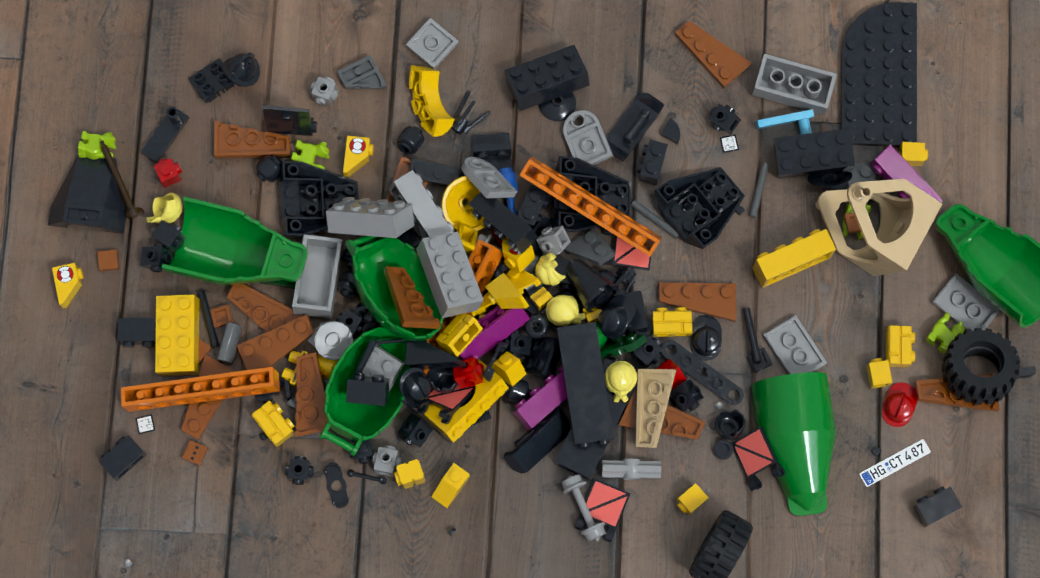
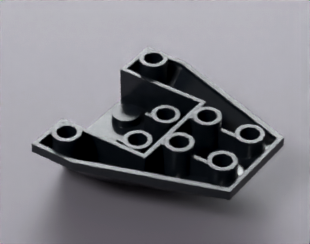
(595, 180)
(305, 187)
(89, 198)
(699, 205)

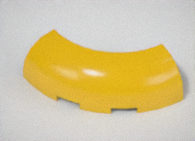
(427, 102)

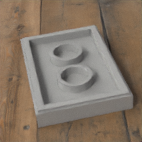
(965, 304)
(794, 347)

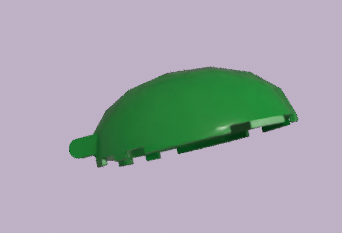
(373, 288)
(358, 420)

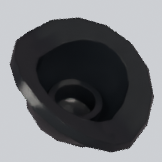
(242, 69)

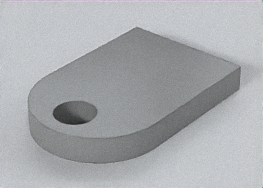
(587, 140)
(487, 178)

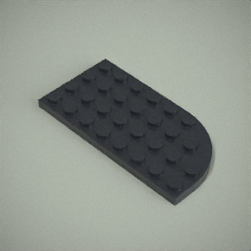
(881, 76)

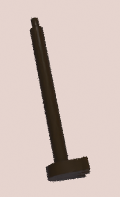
(133, 212)

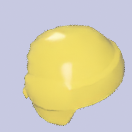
(166, 208)
(546, 270)
(563, 311)
(620, 379)

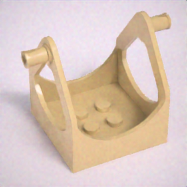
(901, 226)

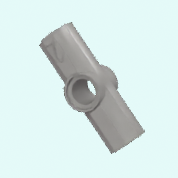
(631, 469)

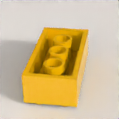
(794, 257)
(177, 335)

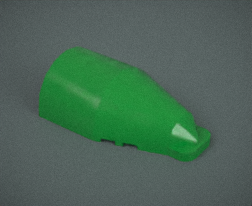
(233, 248)
(996, 261)
(802, 433)

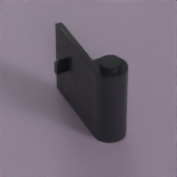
(289, 120)

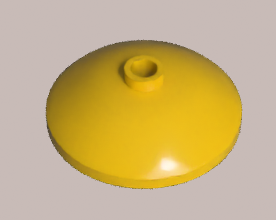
(452, 204)

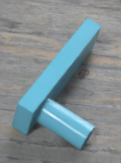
(802, 118)

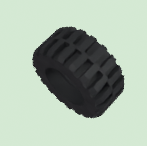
(983, 344)
(721, 547)

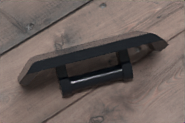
(634, 125)
(538, 442)

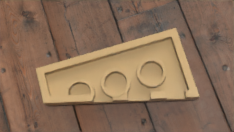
(652, 400)

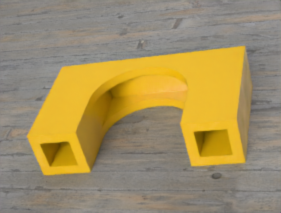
(485, 395)

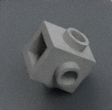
(327, 96)
(553, 240)
(386, 467)

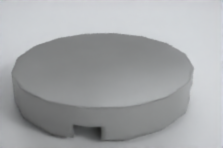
(332, 339)

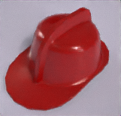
(899, 404)

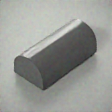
(229, 343)

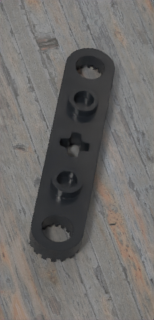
(713, 382)

